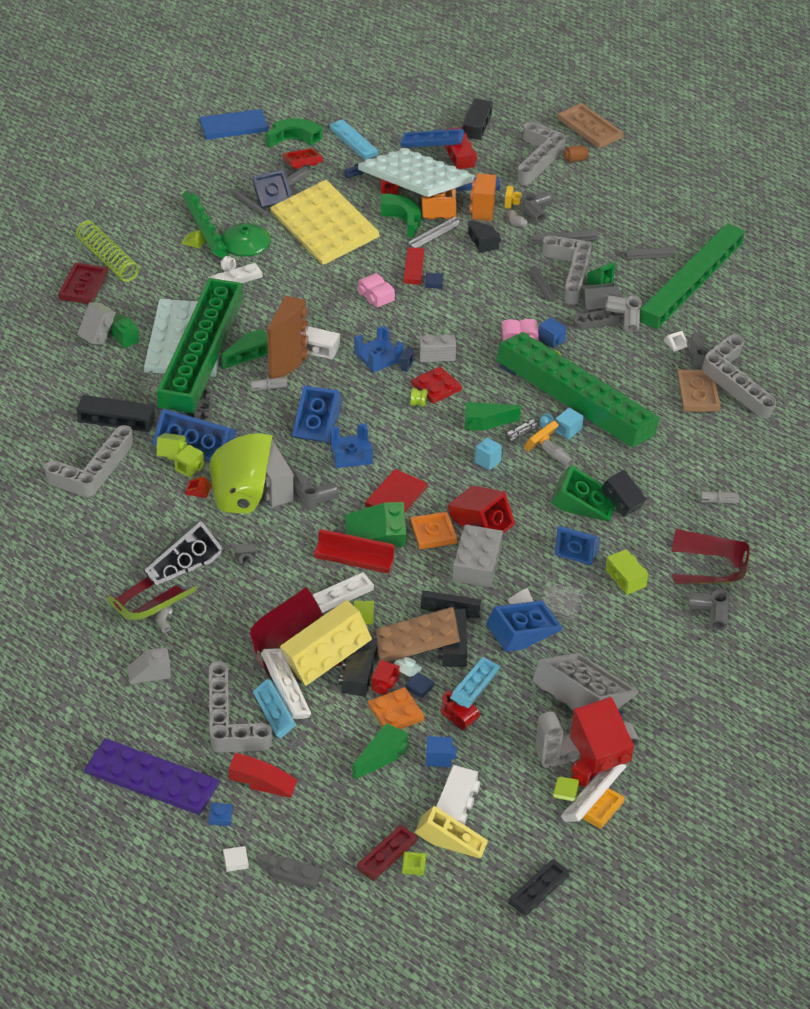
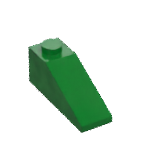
(124, 331)
(247, 348)
(488, 415)
(381, 751)

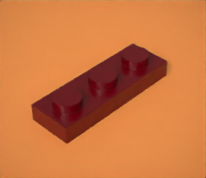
(386, 852)

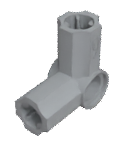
(629, 307)

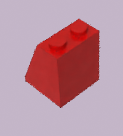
(482, 508)
(601, 735)

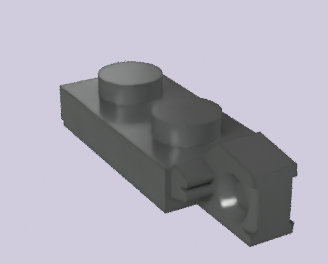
(292, 870)

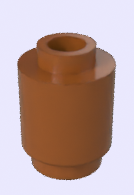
(575, 153)

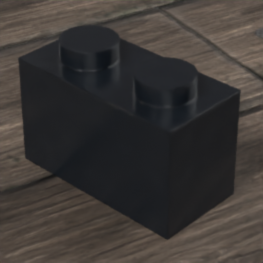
(623, 493)

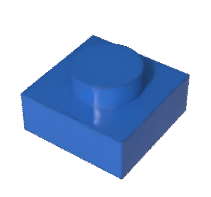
(220, 814)

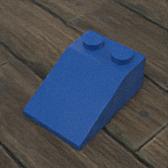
(317, 413)
(522, 624)

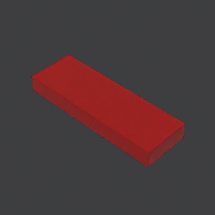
(414, 265)

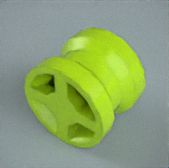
(418, 397)

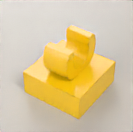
(511, 197)

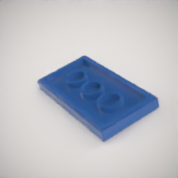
(233, 124)

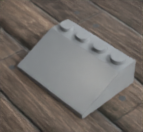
(580, 681)

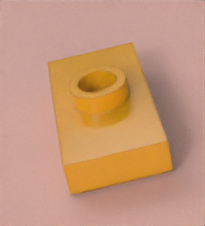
(541, 436)
(604, 808)

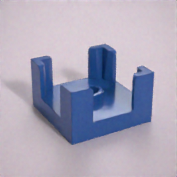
(379, 352)
(351, 450)

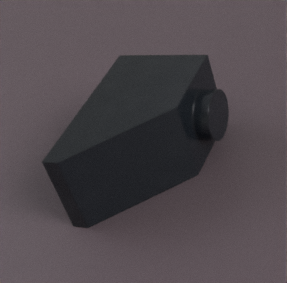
(483, 236)

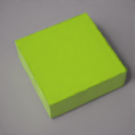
(414, 863)

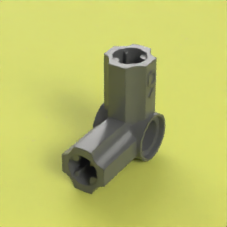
(532, 205)
(697, 350)
(311, 494)
(716, 602)

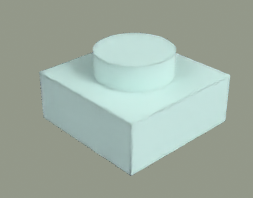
(408, 666)

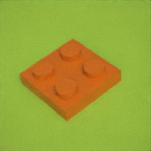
(433, 530)
(396, 709)

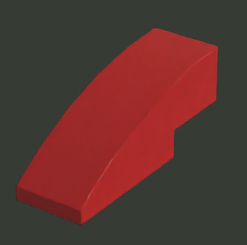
(261, 775)

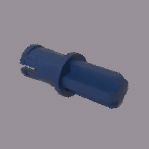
(353, 171)

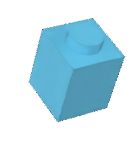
(569, 423)
(488, 453)

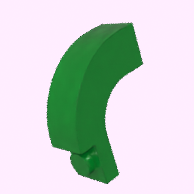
(294, 129)
(401, 208)

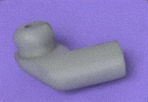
(517, 221)

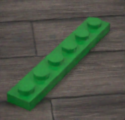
(205, 225)

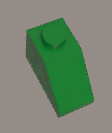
(601, 275)

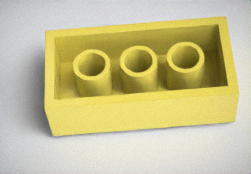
(326, 642)

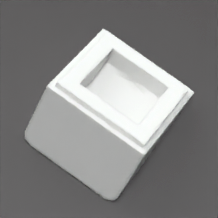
(676, 341)
(521, 597)

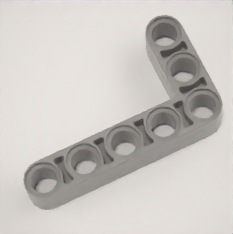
(550, 146)
(572, 250)
(719, 368)
(89, 480)
(226, 736)
(558, 749)

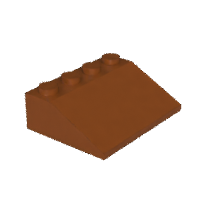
(287, 337)

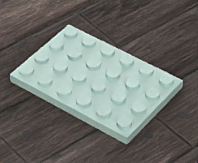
(416, 172)
(167, 331)

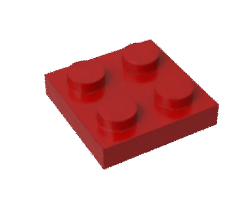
(302, 157)
(438, 384)

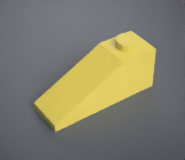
(449, 833)

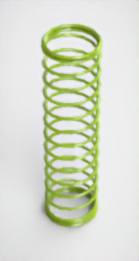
(100, 256)

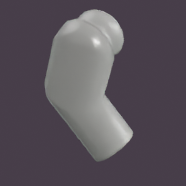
(161, 618)

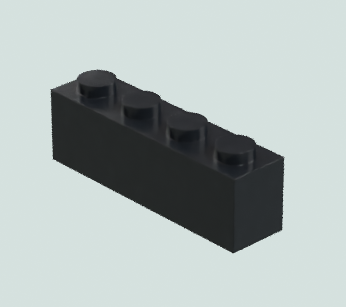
(115, 413)

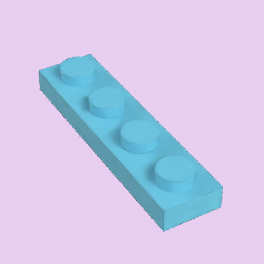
(353, 139)
(475, 682)

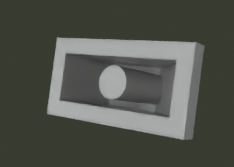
(150, 666)

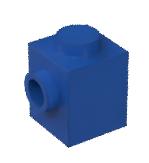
(552, 332)
(440, 751)

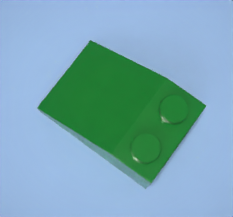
(582, 495)
(379, 523)

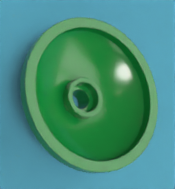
(245, 239)

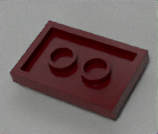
(83, 283)

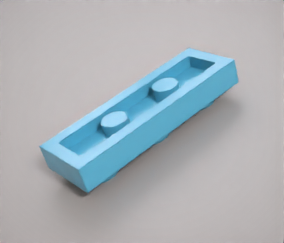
(274, 708)

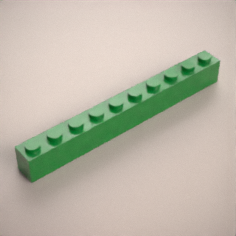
(691, 276)

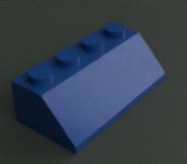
(197, 432)

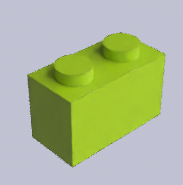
(626, 571)

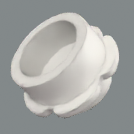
(228, 263)

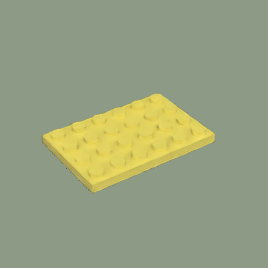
(324, 222)

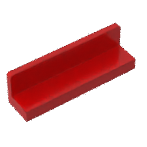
(355, 551)

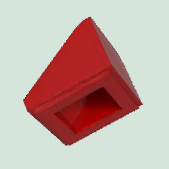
(198, 487)

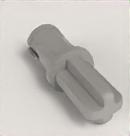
(267, 384)
(557, 453)
(719, 497)

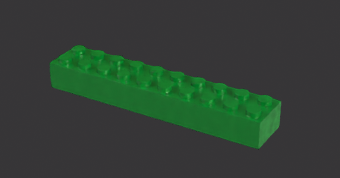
(200, 345)
(578, 389)

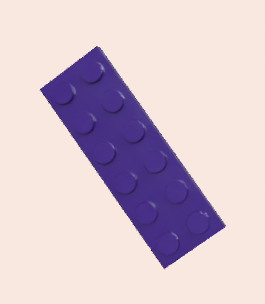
(152, 776)

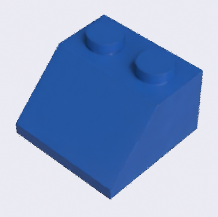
(576, 545)

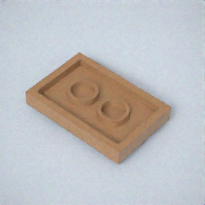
(697, 391)

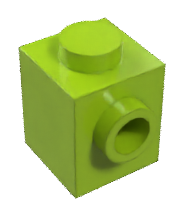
(170, 445)
(189, 461)

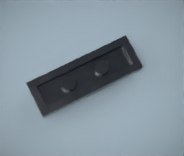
(436, 601)
(539, 887)

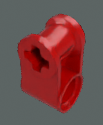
(458, 714)

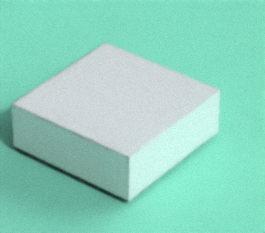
(235, 858)

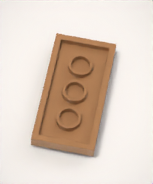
(590, 125)
(417, 635)

